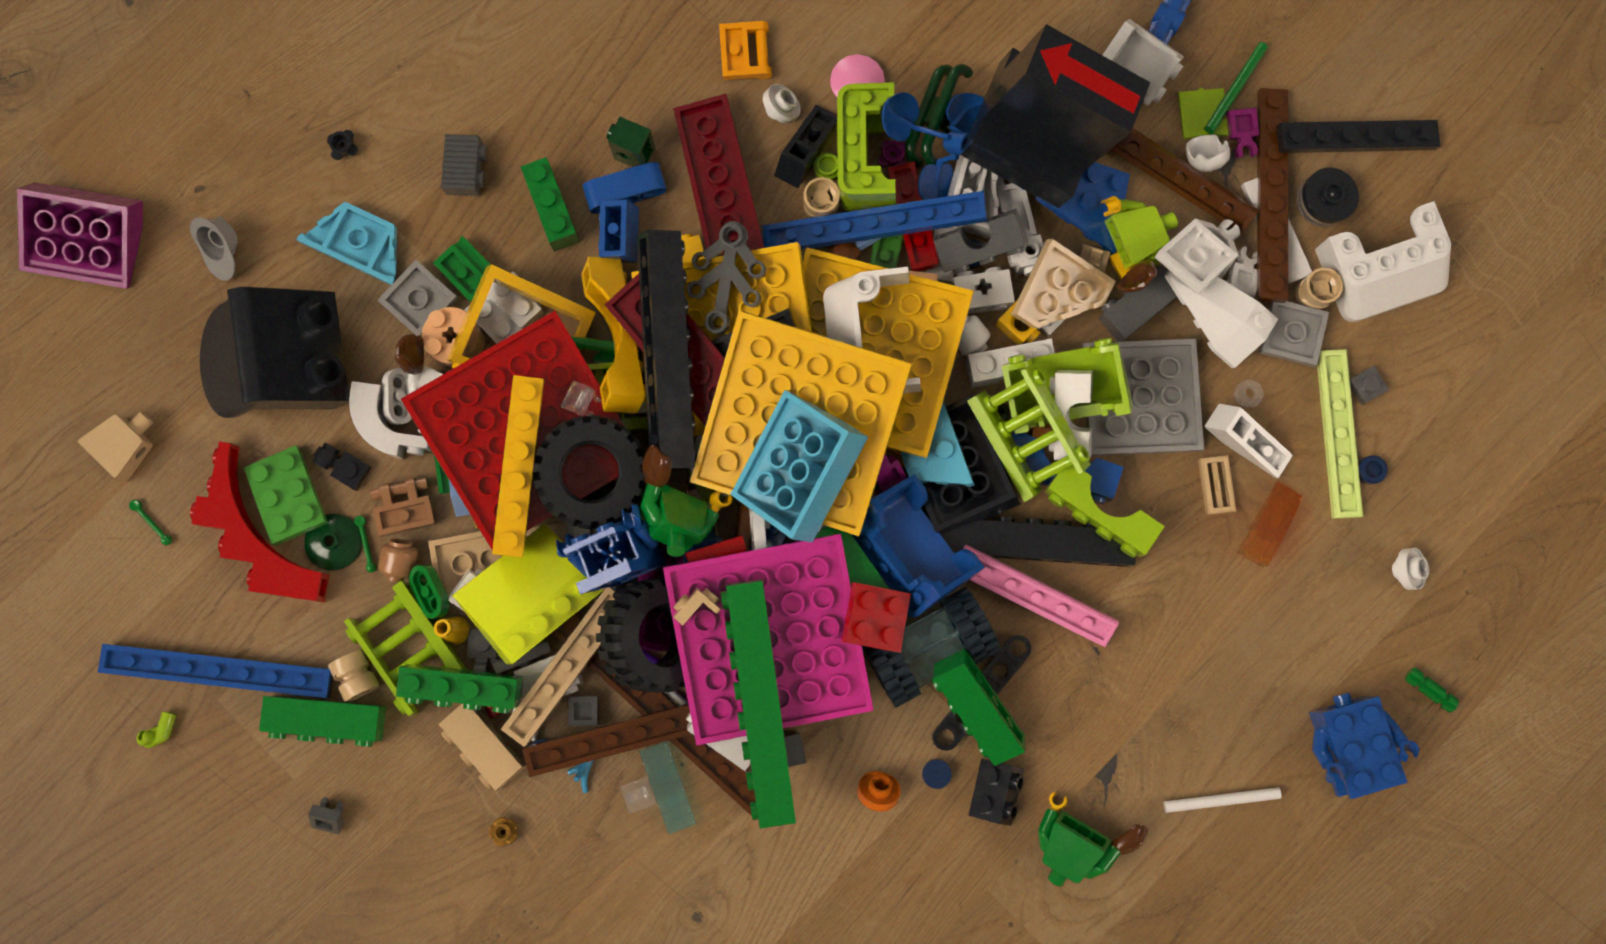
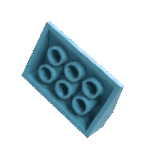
(798, 467)

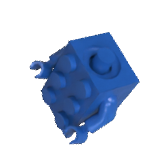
(613, 553)
(1359, 746)

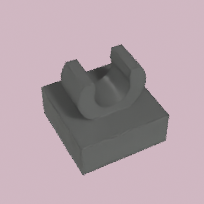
(325, 818)

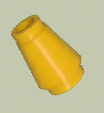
(452, 629)

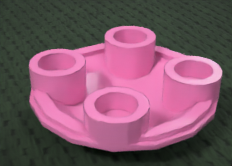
(855, 70)

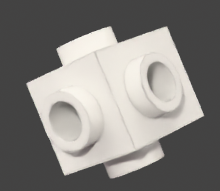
(1023, 262)

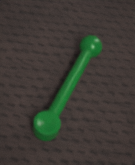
(136, 505)
(360, 521)

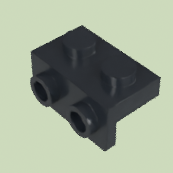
(996, 792)

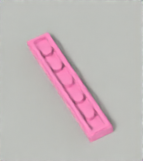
(1044, 600)

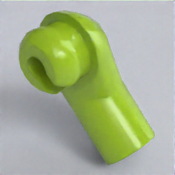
(159, 733)

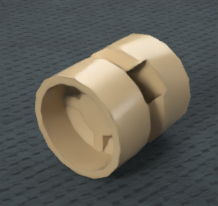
(821, 197)
(1319, 288)
(353, 675)

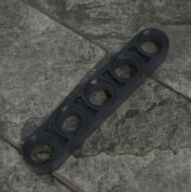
(1013, 664)

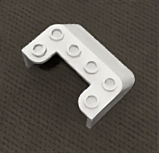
(1393, 274)

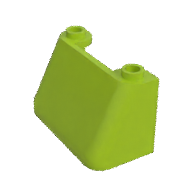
(1109, 380)

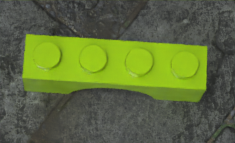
(1134, 532)

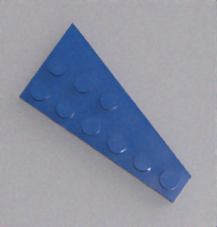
(1085, 207)

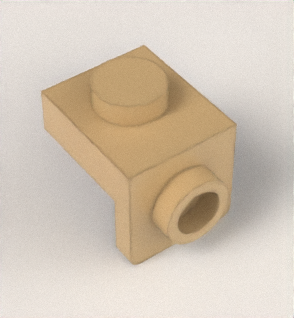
(688, 605)

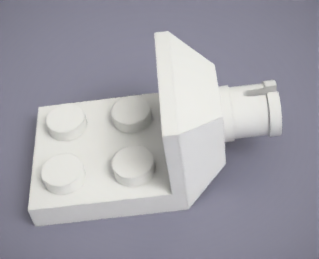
(1200, 253)

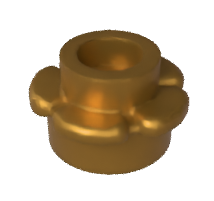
(495, 831)

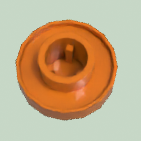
(878, 791)

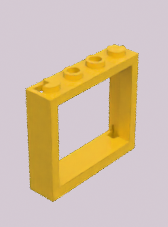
(520, 286)

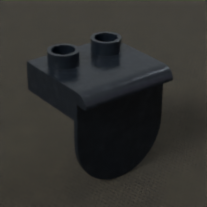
(273, 352)

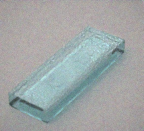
(667, 787)

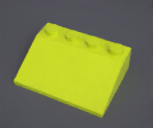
(524, 597)

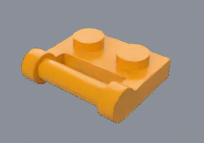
(736, 53)

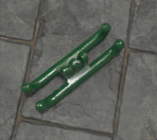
(933, 111)

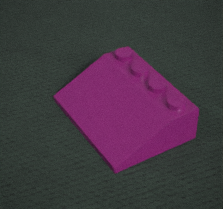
(78, 234)

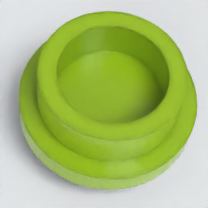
(826, 166)

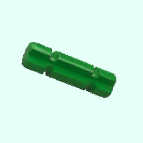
(1432, 690)

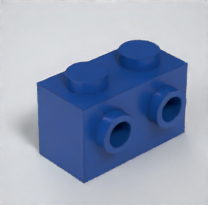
(618, 230)

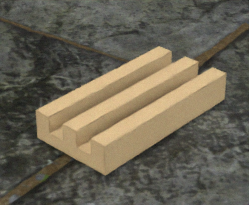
(1207, 495)

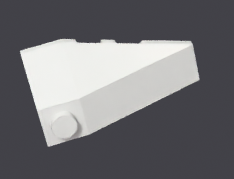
(1227, 317)

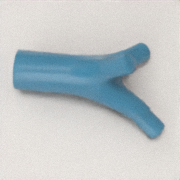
(582, 772)

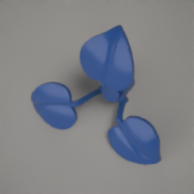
(899, 117)

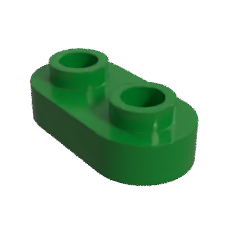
(429, 591)

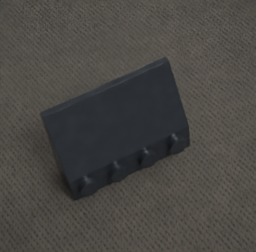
(992, 489)

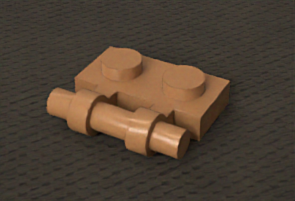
(403, 515)

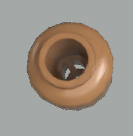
(397, 559)

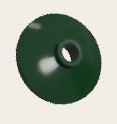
(345, 547)

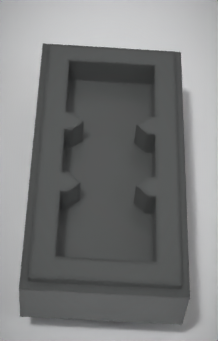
(540, 649)

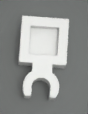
(1242, 274)

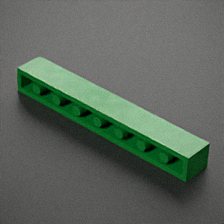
(760, 703)

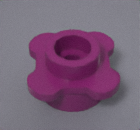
(889, 147)

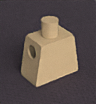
(119, 444)

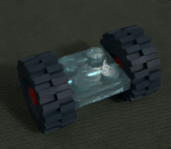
(952, 628)

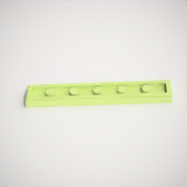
(1339, 434)

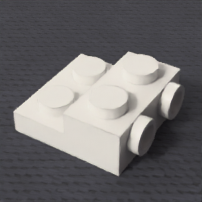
(507, 312)

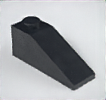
(805, 146)

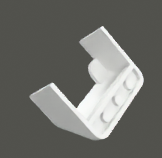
(842, 306)

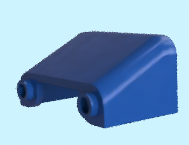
(908, 549)

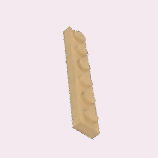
(557, 676)

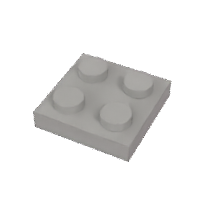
(416, 296)
(1296, 334)

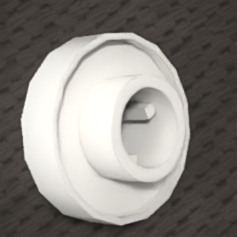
(781, 104)
(1411, 569)

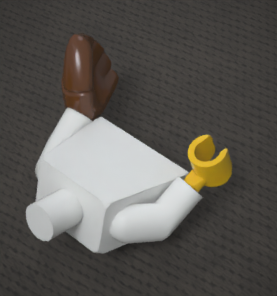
(410, 359)

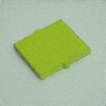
(1196, 110)

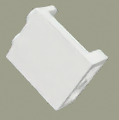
(1145, 56)

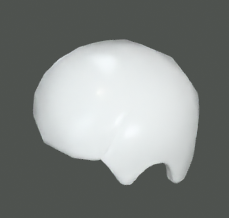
(1207, 153)

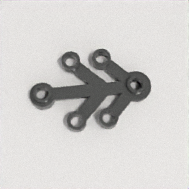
(726, 273)

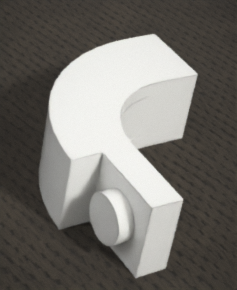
(368, 418)

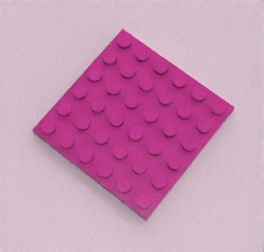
(806, 614)

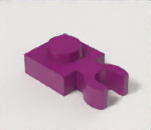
(1243, 127)

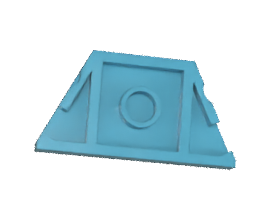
(357, 241)
(945, 457)

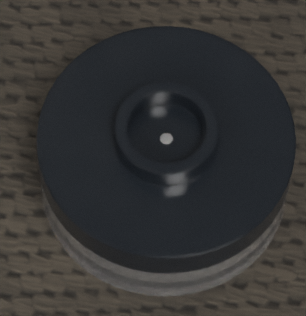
(1327, 197)

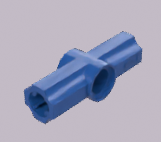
(1168, 19)

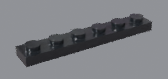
(1357, 136)

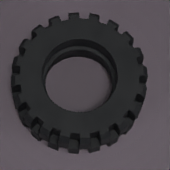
(550, 461)
(621, 639)

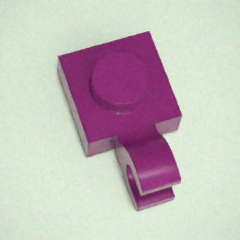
(890, 474)

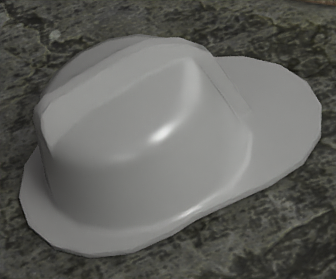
(216, 244)

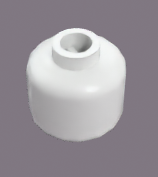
(973, 336)

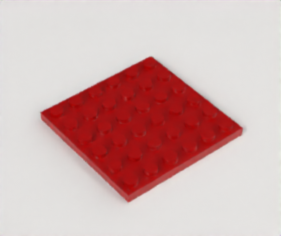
(468, 414)

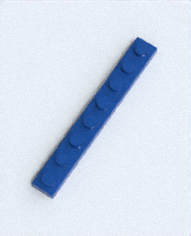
(879, 222)
(215, 671)

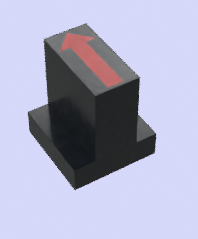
(1053, 115)

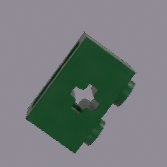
(630, 142)

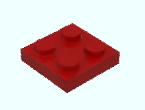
(876, 617)

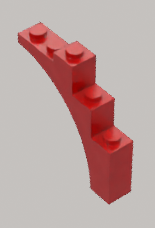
(241, 540)

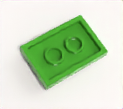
(285, 495)

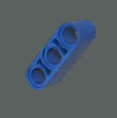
(629, 184)

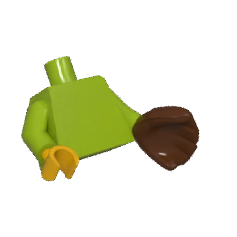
(1138, 237)

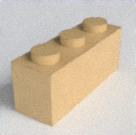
(482, 747)

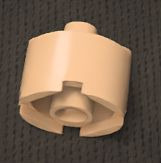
(441, 327)

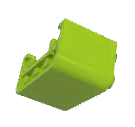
(857, 116)

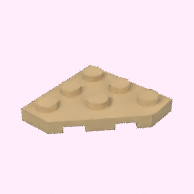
(1060, 287)

